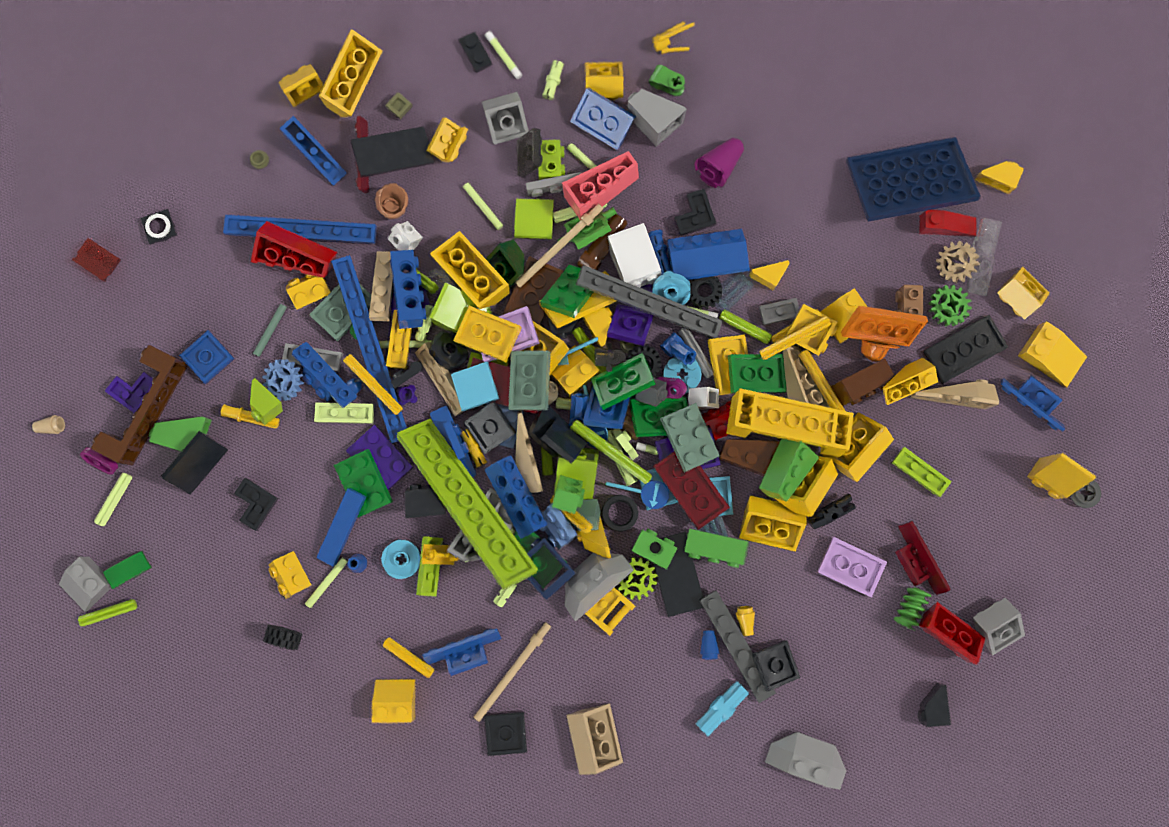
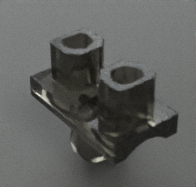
(608, 356)

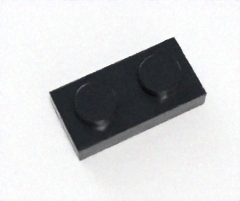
(475, 52)

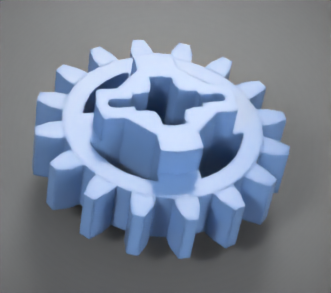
(283, 379)

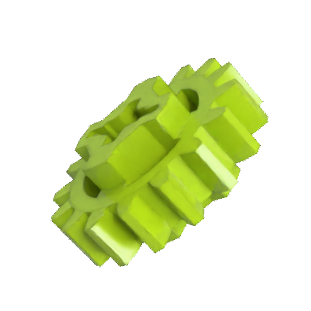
(642, 589)

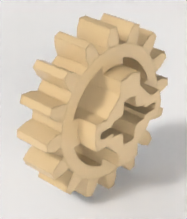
(961, 255)

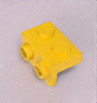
(447, 140)
(307, 290)
(289, 575)

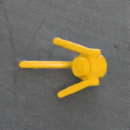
(662, 40)

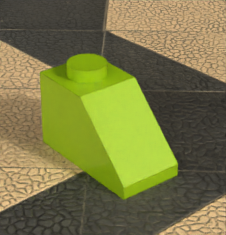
(263, 403)

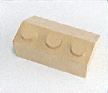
(594, 739)

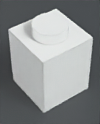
(704, 397)

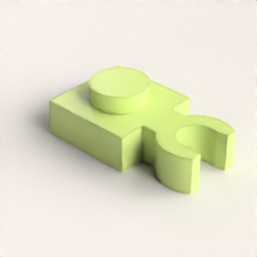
(624, 438)

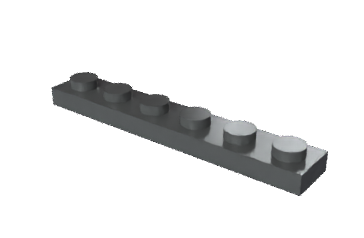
(735, 643)

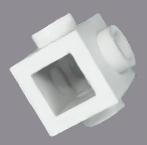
(404, 236)

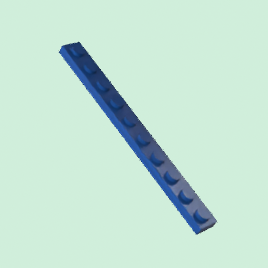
(367, 340)

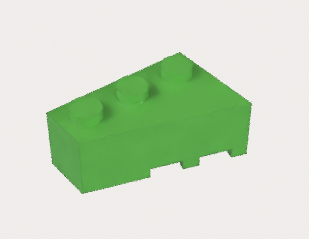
(787, 469)
(716, 548)

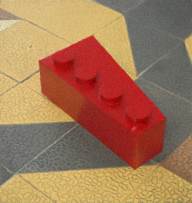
(286, 249)

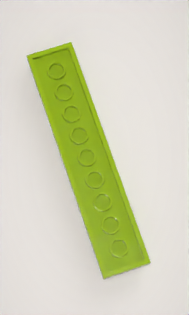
(467, 504)

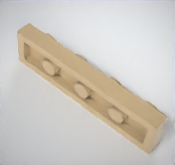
(382, 288)
(440, 377)

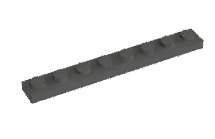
(648, 302)

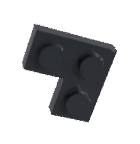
(700, 215)
(260, 503)

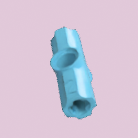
(722, 708)

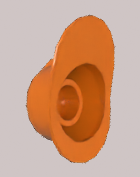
(875, 350)

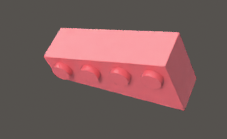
(600, 183)

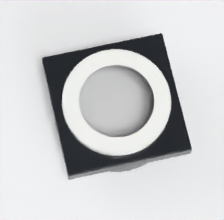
(168, 233)

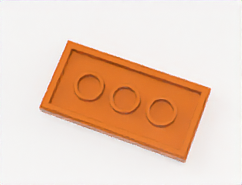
(884, 326)

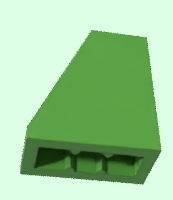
(178, 433)

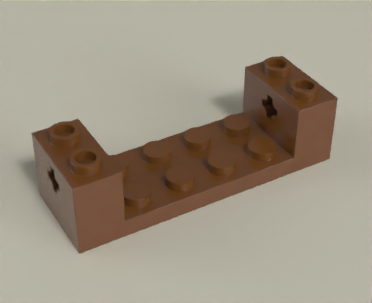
(153, 403)

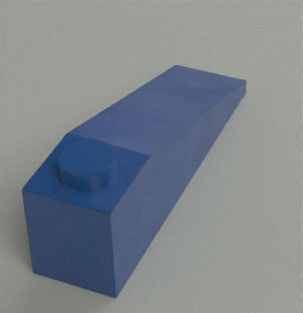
(312, 150)

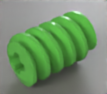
(912, 607)

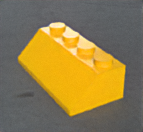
(349, 74)
(471, 271)

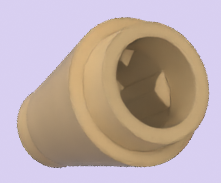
(50, 425)

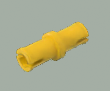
(474, 448)

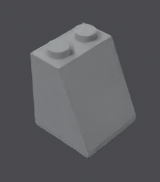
(655, 115)

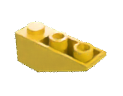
(910, 380)

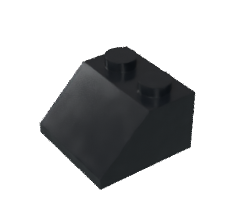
(422, 502)

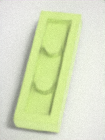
(350, 414)

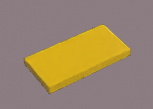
(593, 304)

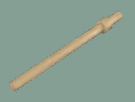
(585, 220)
(536, 640)

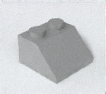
(505, 117)
(84, 582)
(999, 625)

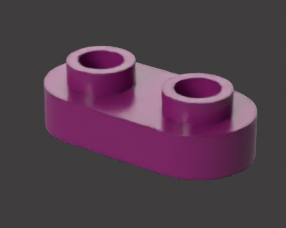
(676, 383)
(99, 461)

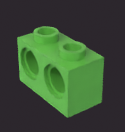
(568, 494)

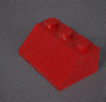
(953, 633)

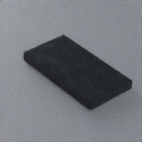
(391, 151)
(965, 349)
(679, 581)

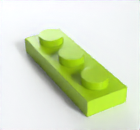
(921, 472)
(428, 573)

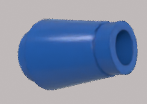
(361, 563)
(709, 646)

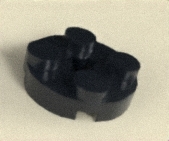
(442, 356)

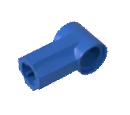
(675, 347)
(578, 407)

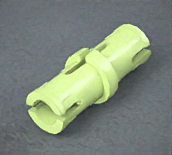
(553, 80)

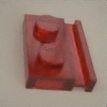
(96, 259)

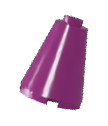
(719, 162)

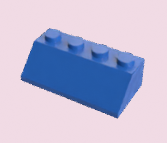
(708, 254)

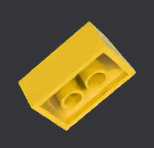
(867, 443)
(812, 488)
(771, 524)

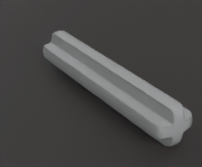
(702, 361)

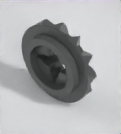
(1089, 500)

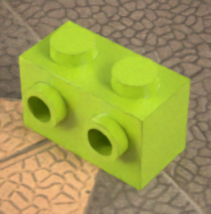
(551, 164)

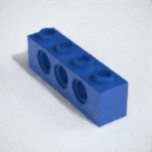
(401, 261)
(515, 496)

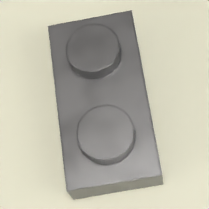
(779, 311)

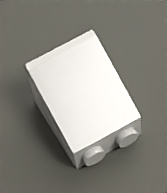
(634, 256)

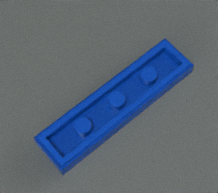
(341, 527)

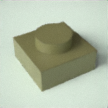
(399, 105)

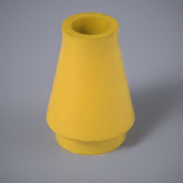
(745, 617)

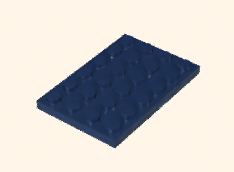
(912, 179)

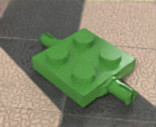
(596, 229)

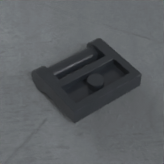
(401, 376)

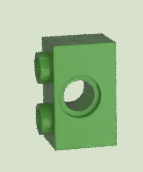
(642, 548)

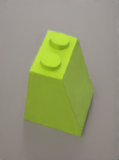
(452, 308)
(582, 469)

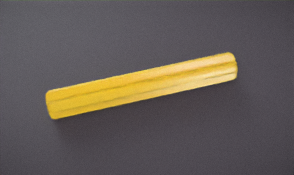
(795, 337)
(820, 380)
(375, 387)

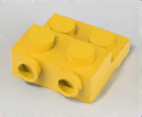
(817, 342)

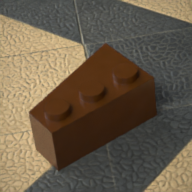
(863, 383)
(749, 454)

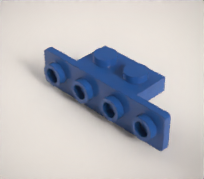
(323, 377)
(1038, 397)
(451, 432)
(464, 654)

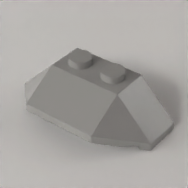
(462, 547)
(593, 581)
(808, 759)

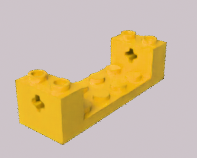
(790, 421)

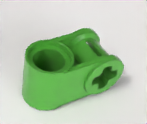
(664, 79)

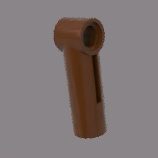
(600, 247)

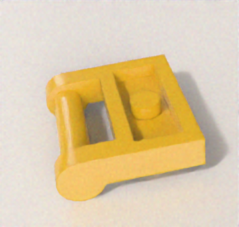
(605, 606)

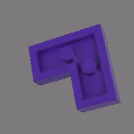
(130, 395)

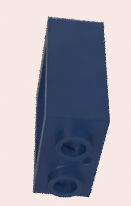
(536, 545)

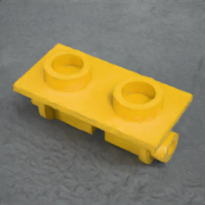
(437, 555)

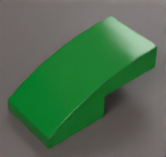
(127, 569)

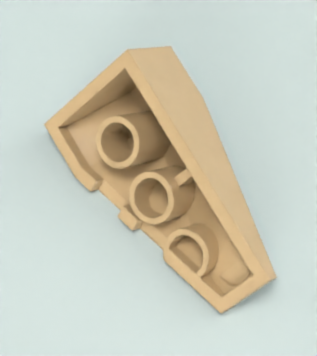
(798, 380)
(972, 394)

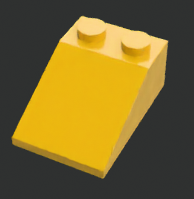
(550, 343)
(1053, 354)
(1059, 475)

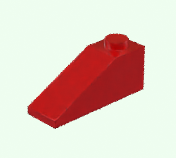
(946, 223)

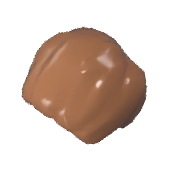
(391, 201)

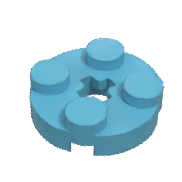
(672, 281)
(693, 372)
(392, 565)

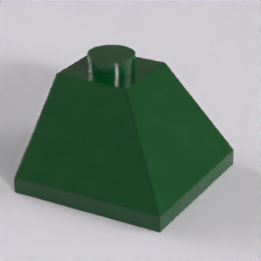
(507, 261)

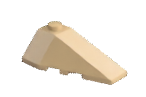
(525, 458)

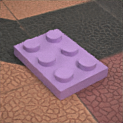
(527, 335)
(851, 567)

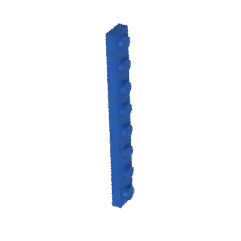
(309, 229)

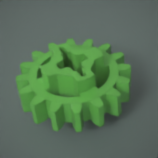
(948, 297)

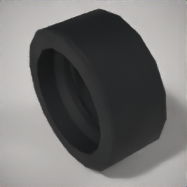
(634, 513)

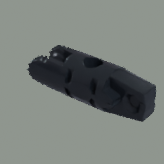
(832, 512)

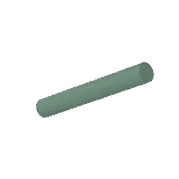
(269, 330)

